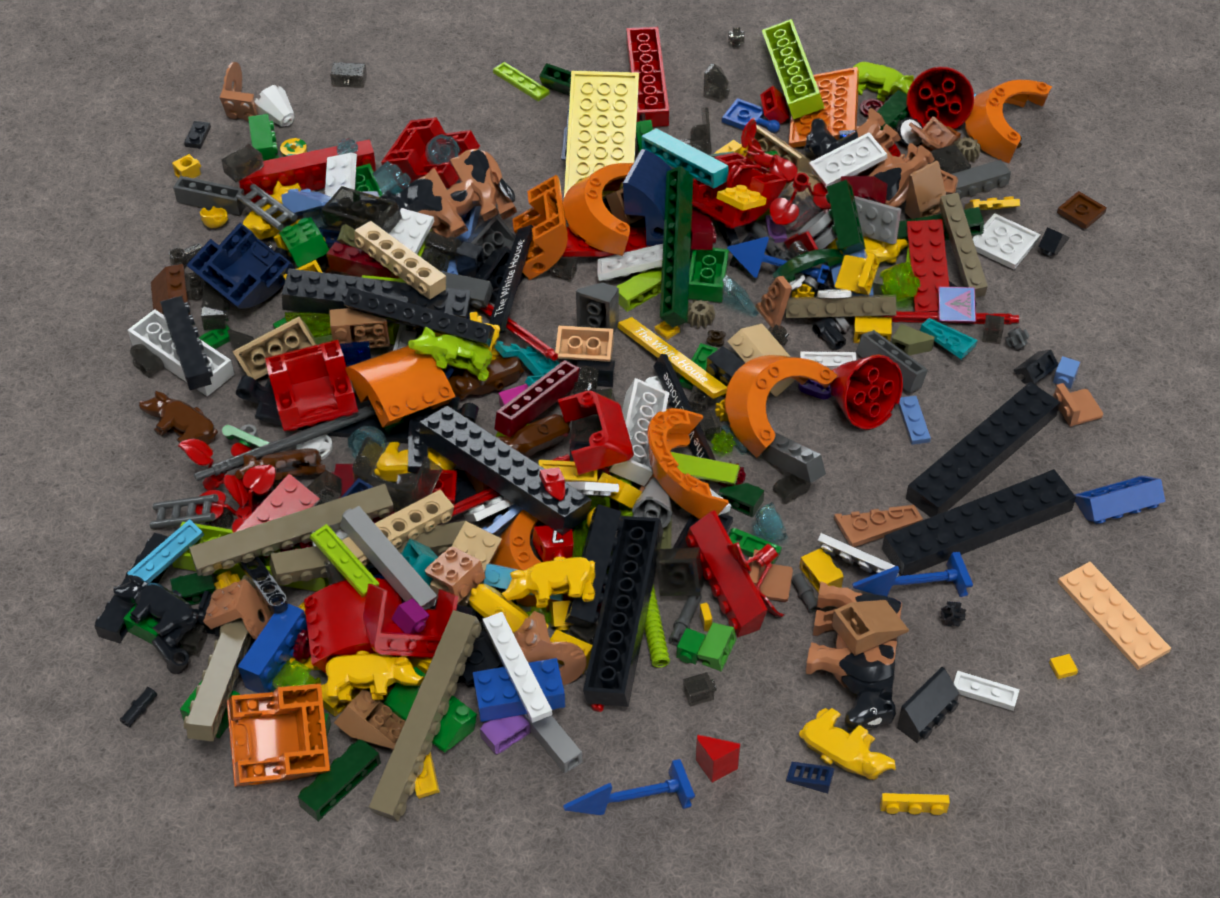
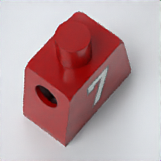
(552, 544)

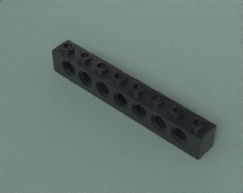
(418, 316)

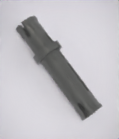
(756, 229)
(684, 619)

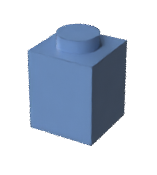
(1066, 372)

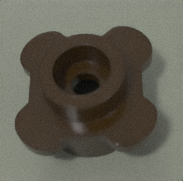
(715, 337)

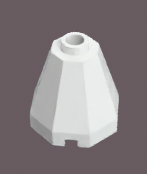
(276, 105)

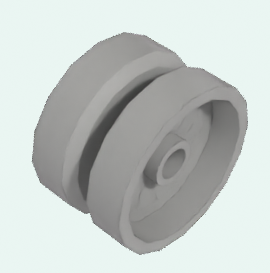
(820, 229)

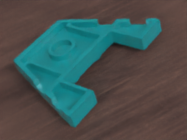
(531, 359)

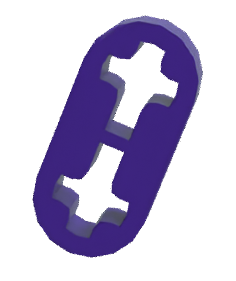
(815, 389)

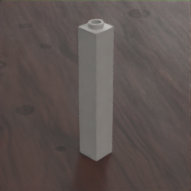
(386, 558)
(556, 742)

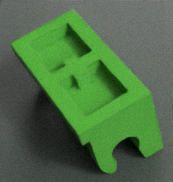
(717, 646)

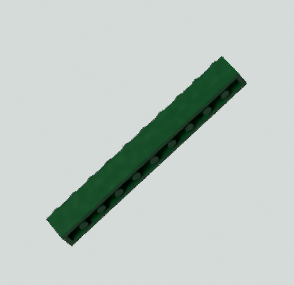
(676, 247)

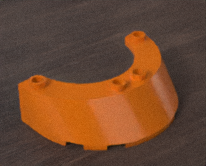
(987, 120)
(588, 214)
(749, 391)
(670, 431)
(517, 553)

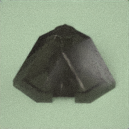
(715, 84)

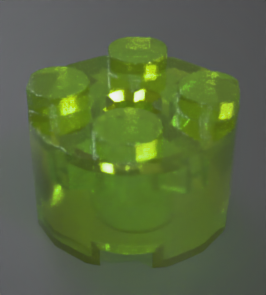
(900, 281)
(293, 675)

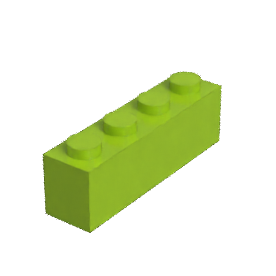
(640, 288)

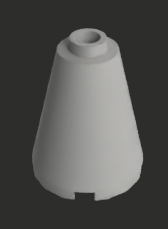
(653, 503)

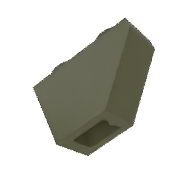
(912, 340)

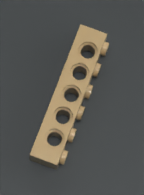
(400, 260)
(402, 520)

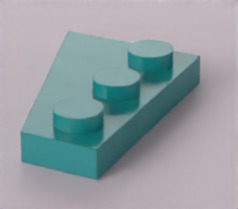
(949, 338)

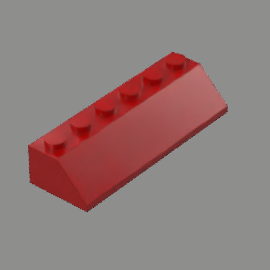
(727, 577)

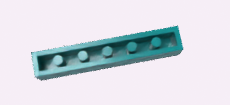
(677, 153)

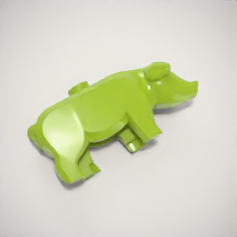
(882, 80)
(454, 352)

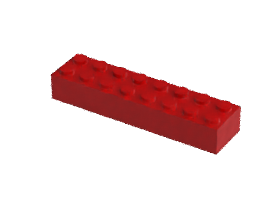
(646, 59)
(305, 168)

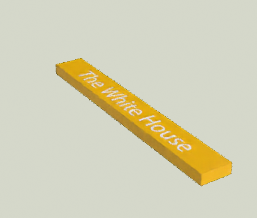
(679, 362)

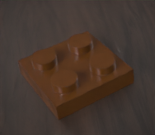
(1081, 210)

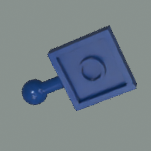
(742, 112)

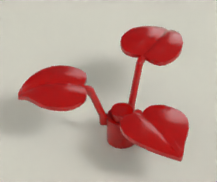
(754, 153)
(781, 209)
(201, 454)
(257, 479)
(762, 558)

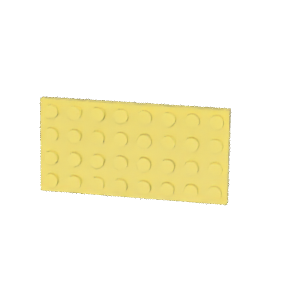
(600, 123)

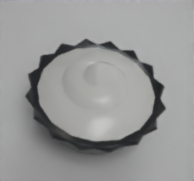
(905, 132)

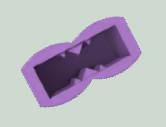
(503, 732)

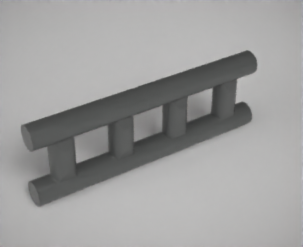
(266, 215)
(177, 504)

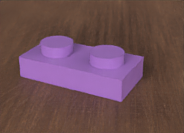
(778, 232)

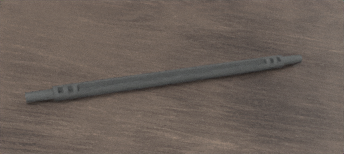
(287, 442)

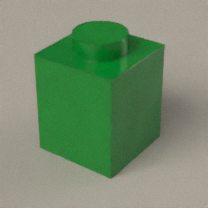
(690, 646)

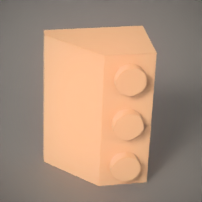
(584, 343)

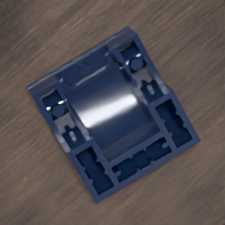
(646, 192)
(241, 268)

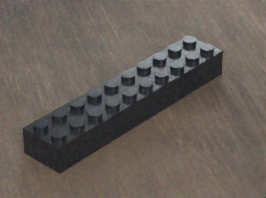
(325, 292)
(982, 450)
(502, 469)
(978, 523)
(623, 612)

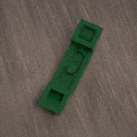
(808, 260)

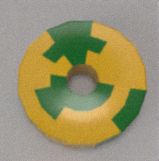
(292, 147)

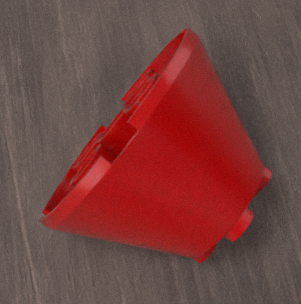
(941, 94)
(867, 390)

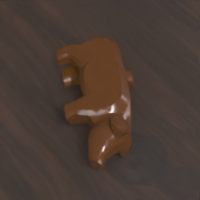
(501, 373)
(180, 417)
(539, 435)
(290, 462)

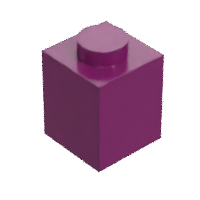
(410, 617)

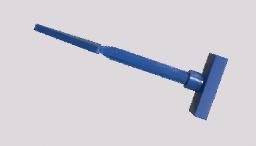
(752, 254)
(883, 581)
(597, 800)

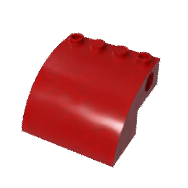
(409, 150)
(759, 180)
(311, 385)
(337, 621)

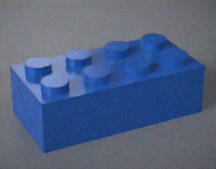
(272, 649)
(499, 698)

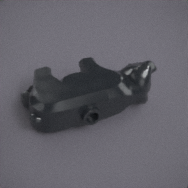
(162, 605)

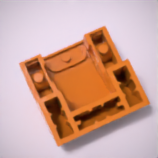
(548, 228)
(400, 384)
(277, 735)

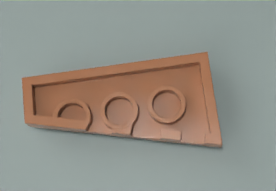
(870, 526)

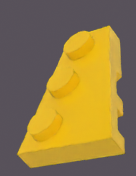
(993, 203)

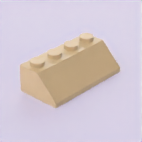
(770, 142)
(284, 339)
(757, 342)

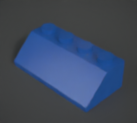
(1120, 498)

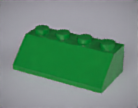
(455, 724)

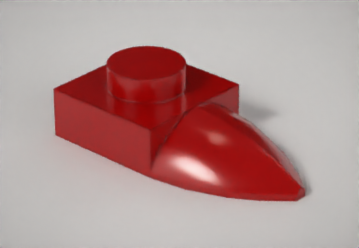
(553, 482)

